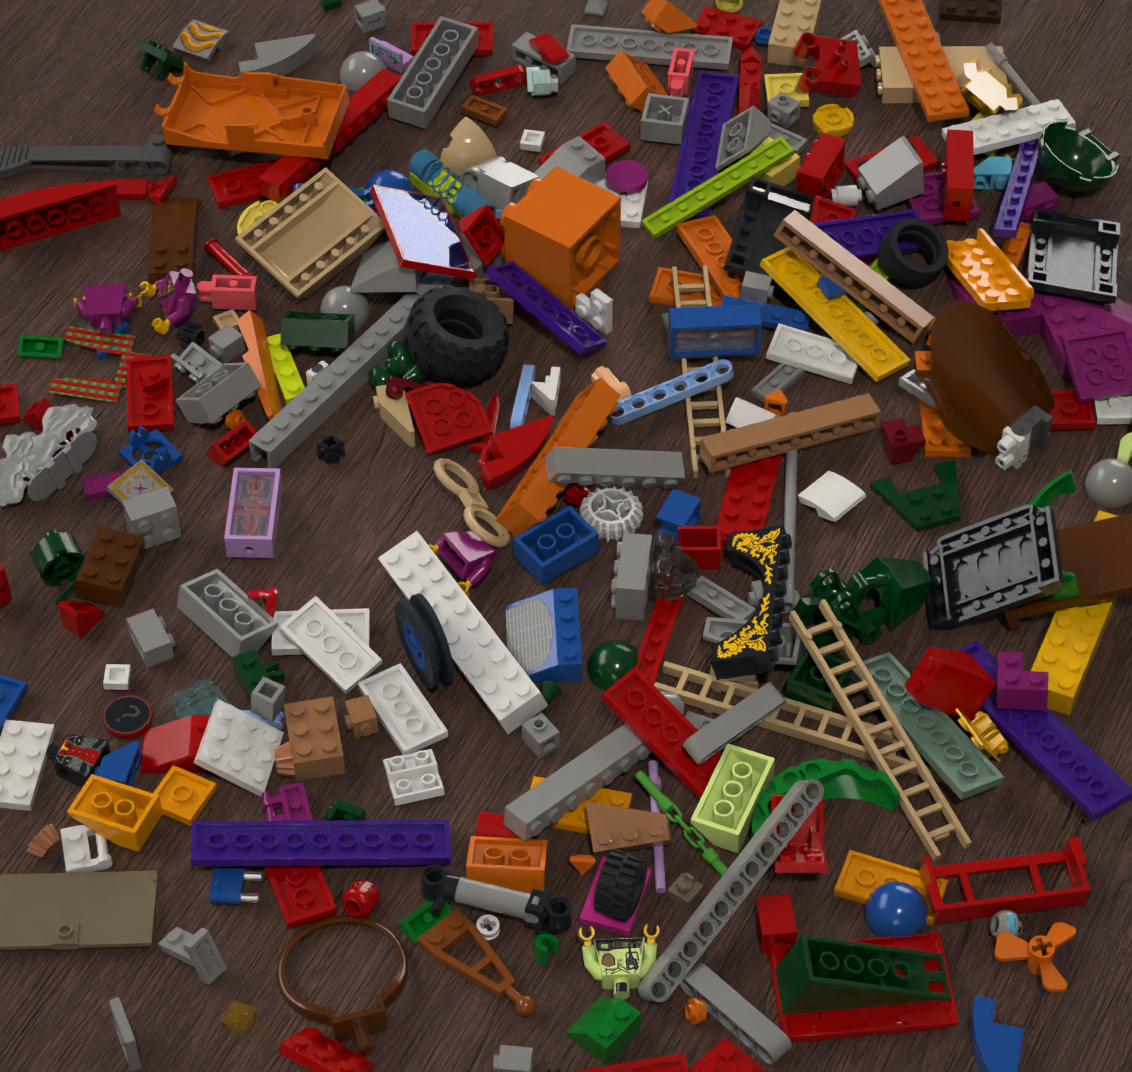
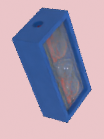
(714, 331)

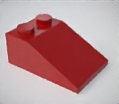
(174, 745)

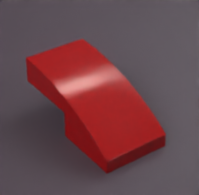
(549, 47)

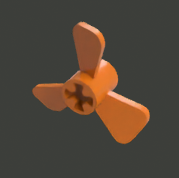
(1037, 953)

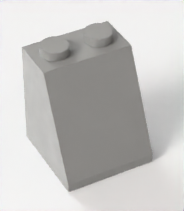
(892, 175)

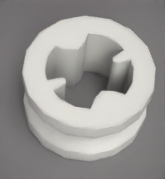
(493, 922)

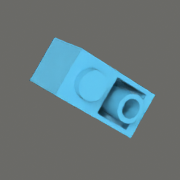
(993, 173)

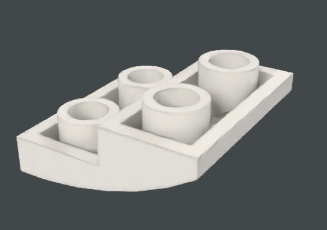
(831, 496)
(413, 777)

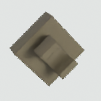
(685, 890)

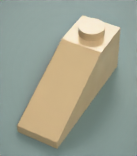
(395, 414)

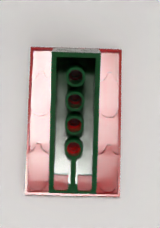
(861, 987)

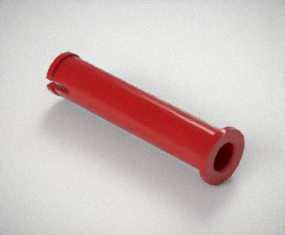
(230, 263)

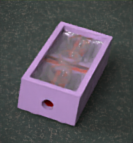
(253, 512)

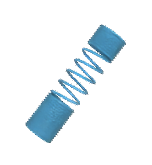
(428, 167)

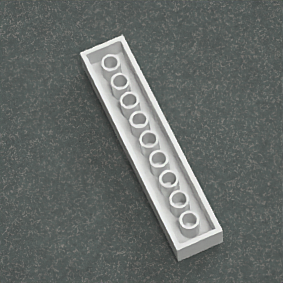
(471, 640)

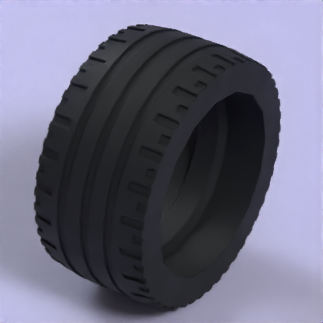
(925, 237)

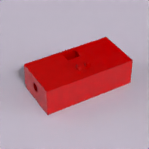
(958, 175)

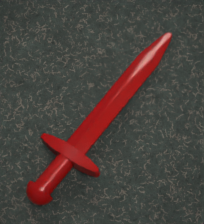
(492, 414)

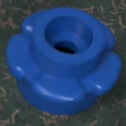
(763, 36)

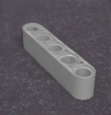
(734, 723)
(736, 1014)

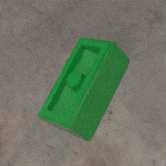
(41, 346)
(422, 920)

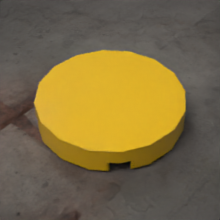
(833, 120)

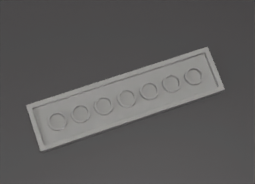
(648, 46)

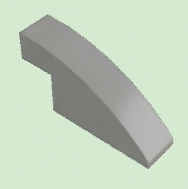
(281, 55)

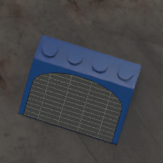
(546, 636)

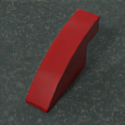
(514, 451)

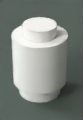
(846, 195)

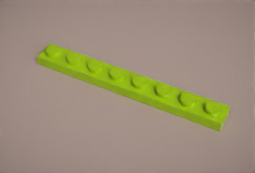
(717, 187)

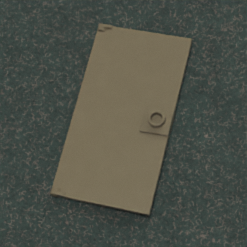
(77, 910)

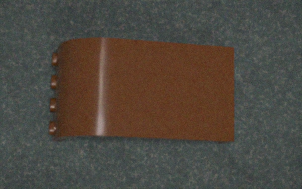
(1098, 557)

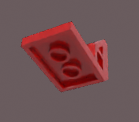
(806, 848)

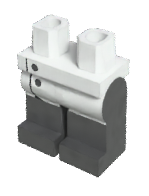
(1024, 437)

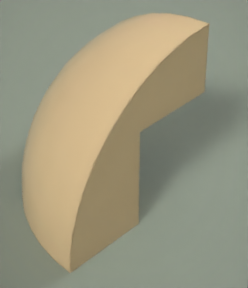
(467, 148)

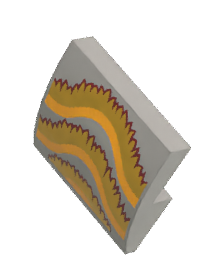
(200, 40)

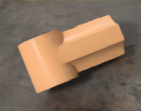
(605, 374)

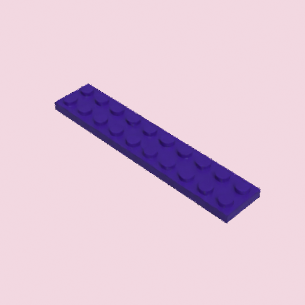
(709, 110)
(1055, 749)
(320, 843)

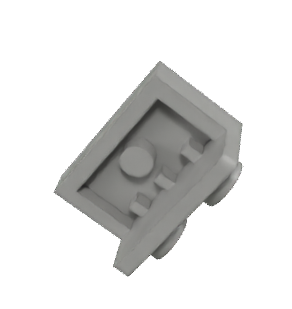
(196, 362)

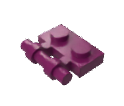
(293, 801)

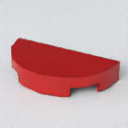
(159, 190)

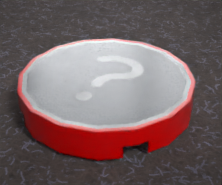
(127, 717)

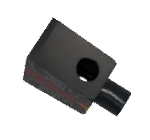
(78, 757)

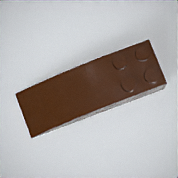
(173, 237)

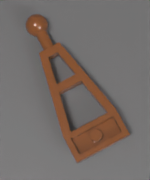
(449, 933)

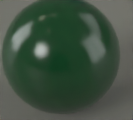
(611, 662)

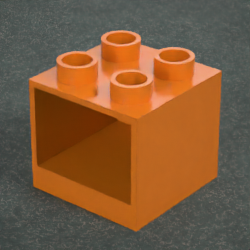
(564, 234)

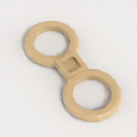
(472, 501)

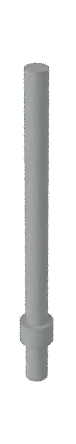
(1002, 61)

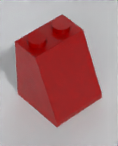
(950, 682)

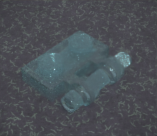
(198, 705)

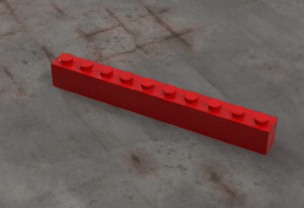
(363, 108)

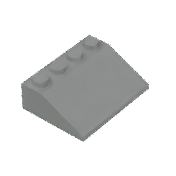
(382, 273)

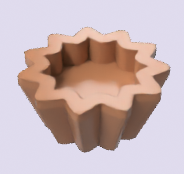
(284, 760)
(44, 842)

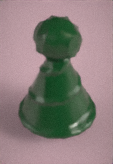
(549, 692)

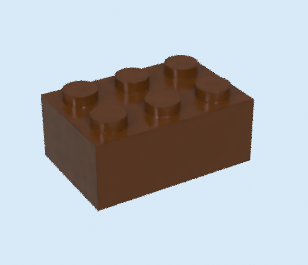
(110, 566)

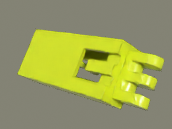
(429, 191)

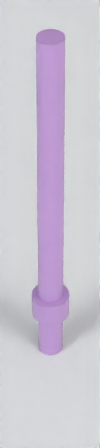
(658, 853)

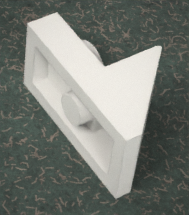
(547, 393)

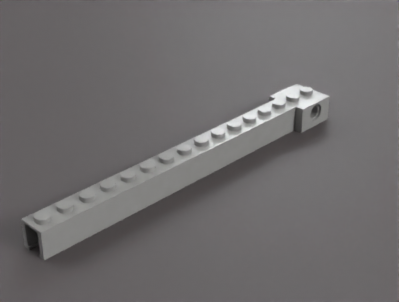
(348, 371)

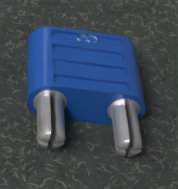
(229, 884)

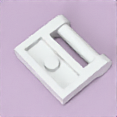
(77, 850)

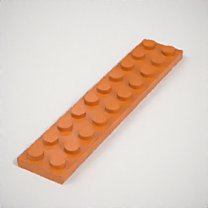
(924, 59)

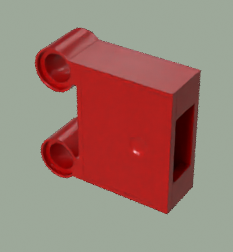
(834, 65)

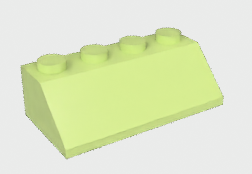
(731, 796)

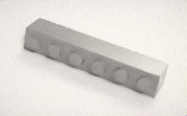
(614, 467)

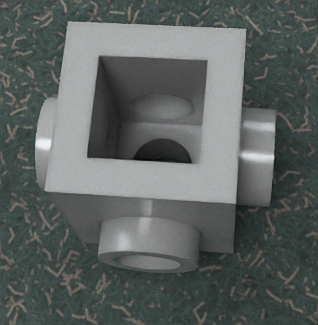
(783, 110)

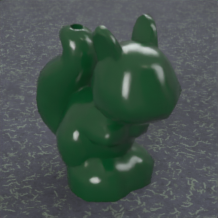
(397, 365)

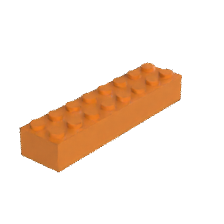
(575, 429)

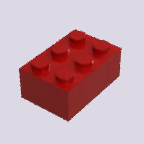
(822, 166)

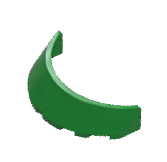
(1060, 485)
(839, 780)

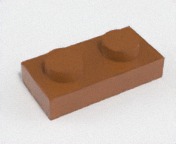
(484, 110)

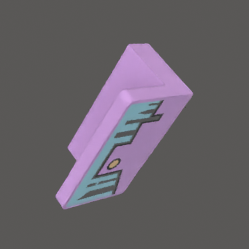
(391, 55)

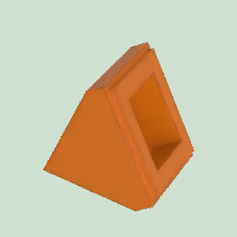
(776, 403)

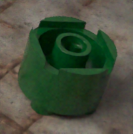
(57, 557)

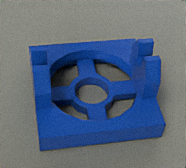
(162, 458)

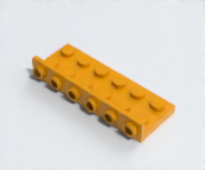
(988, 273)

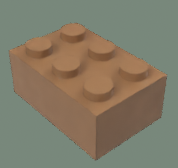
(314, 738)

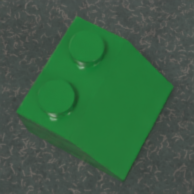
(606, 1028)

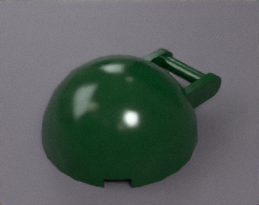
(1074, 158)

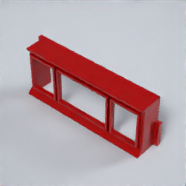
(1041, 900)

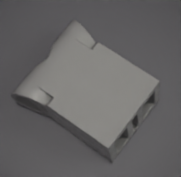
(498, 181)

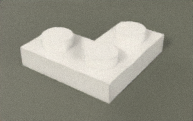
(596, 311)

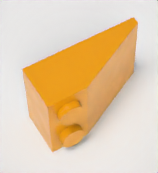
(117, 811)

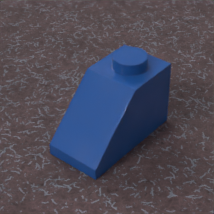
(121, 764)

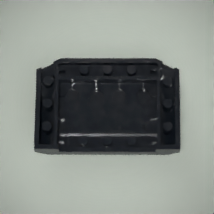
(993, 566)

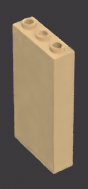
(895, 82)

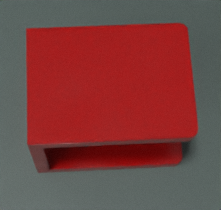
(701, 545)
(775, 921)

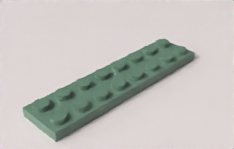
(932, 731)

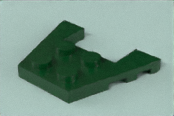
(925, 506)

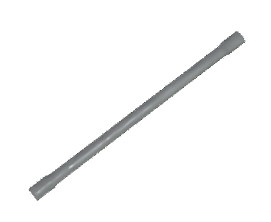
(790, 521)

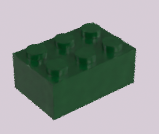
(317, 330)

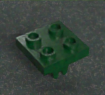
(153, 52)

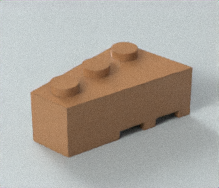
(626, 828)

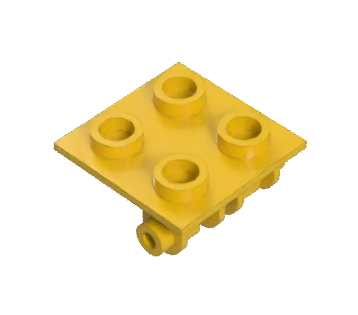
(984, 734)

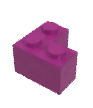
(1020, 688)

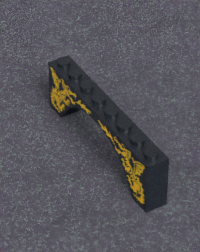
(755, 644)

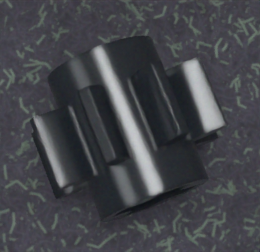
(190, 333)
(330, 449)

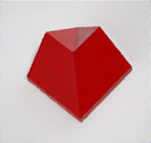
(483, 233)

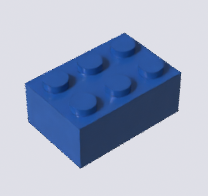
(556, 545)

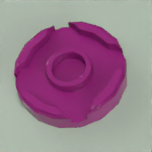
(626, 176)

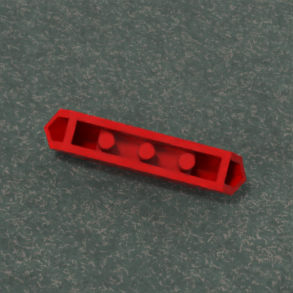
(749, 79)

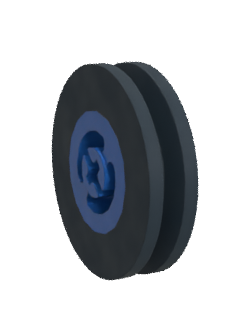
(424, 640)

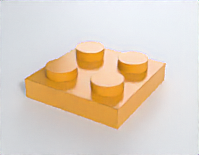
(184, 794)

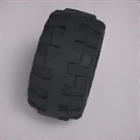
(456, 335)

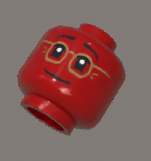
(361, 898)

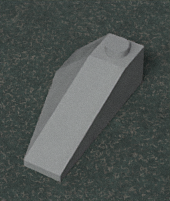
(789, 650)

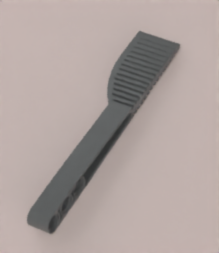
(102, 159)

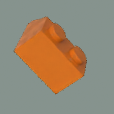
(665, 16)

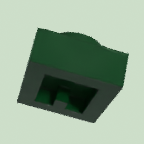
(345, 811)

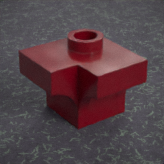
(901, 441)

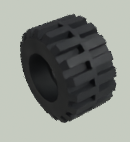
(620, 885)

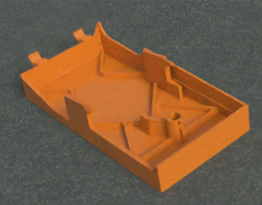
(254, 113)

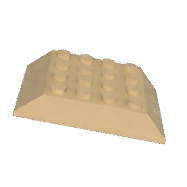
(312, 234)

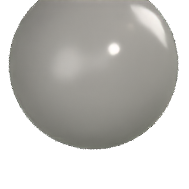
(360, 68)

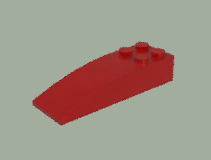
(55, 211)

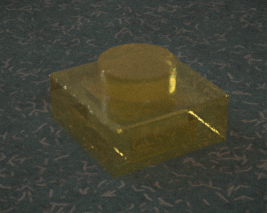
(238, 1017)

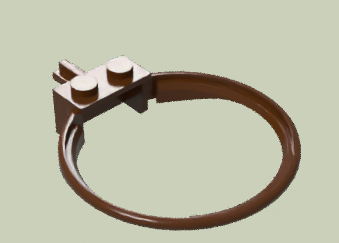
(354, 1025)

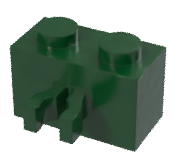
(250, 670)

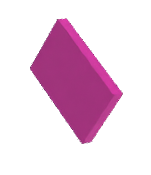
(601, 921)

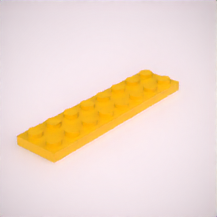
(836, 316)

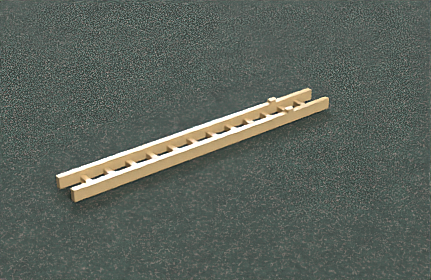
(772, 723)

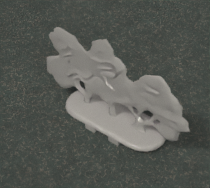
(34, 452)

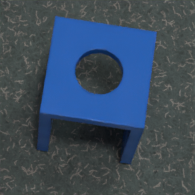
(677, 511)

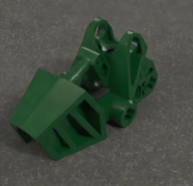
(896, 582)

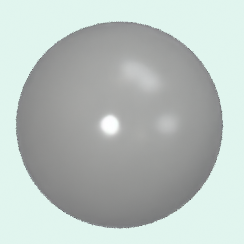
(342, 301)
(1110, 483)

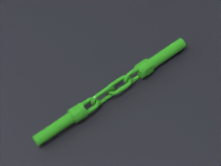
(668, 806)

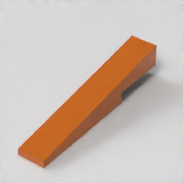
(260, 360)

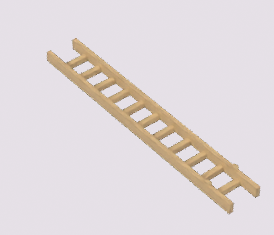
(693, 441)
(927, 838)

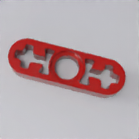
(484, 79)

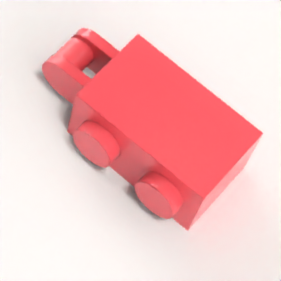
(680, 72)
(230, 292)

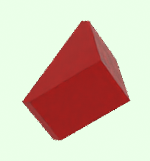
(79, 616)

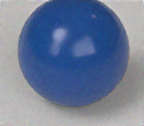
(389, 179)
(896, 910)

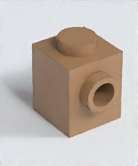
(360, 717)

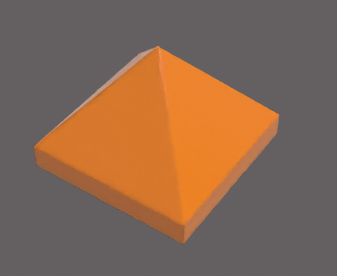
(583, 862)

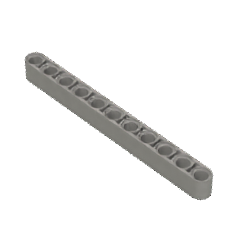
(721, 892)

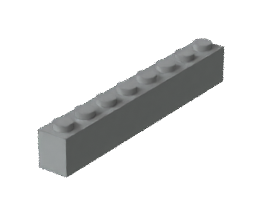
(574, 782)

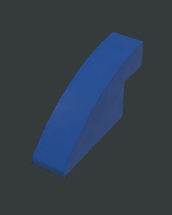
(994, 1044)

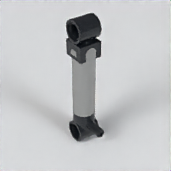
(534, 907)

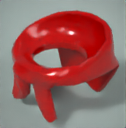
(270, 598)

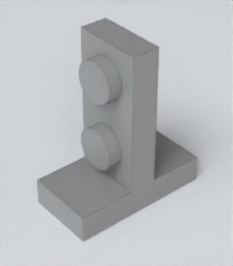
(196, 950)

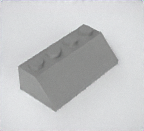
(225, 613)

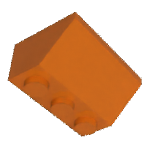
(633, 79)
(508, 862)

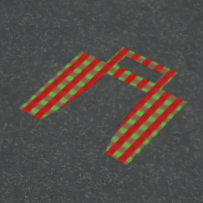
(97, 388)

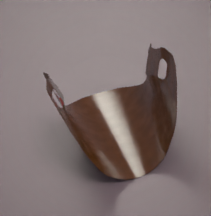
(981, 375)

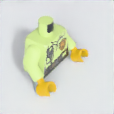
(619, 962)

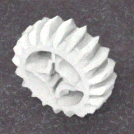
(612, 508)

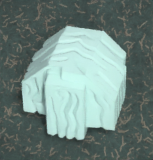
(540, 82)

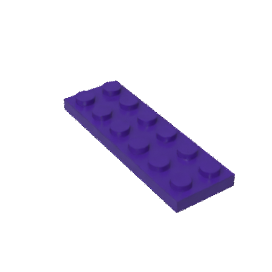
(864, 233)
(546, 307)

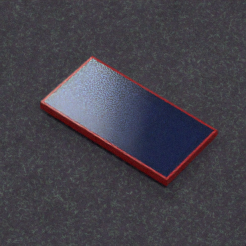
(422, 232)

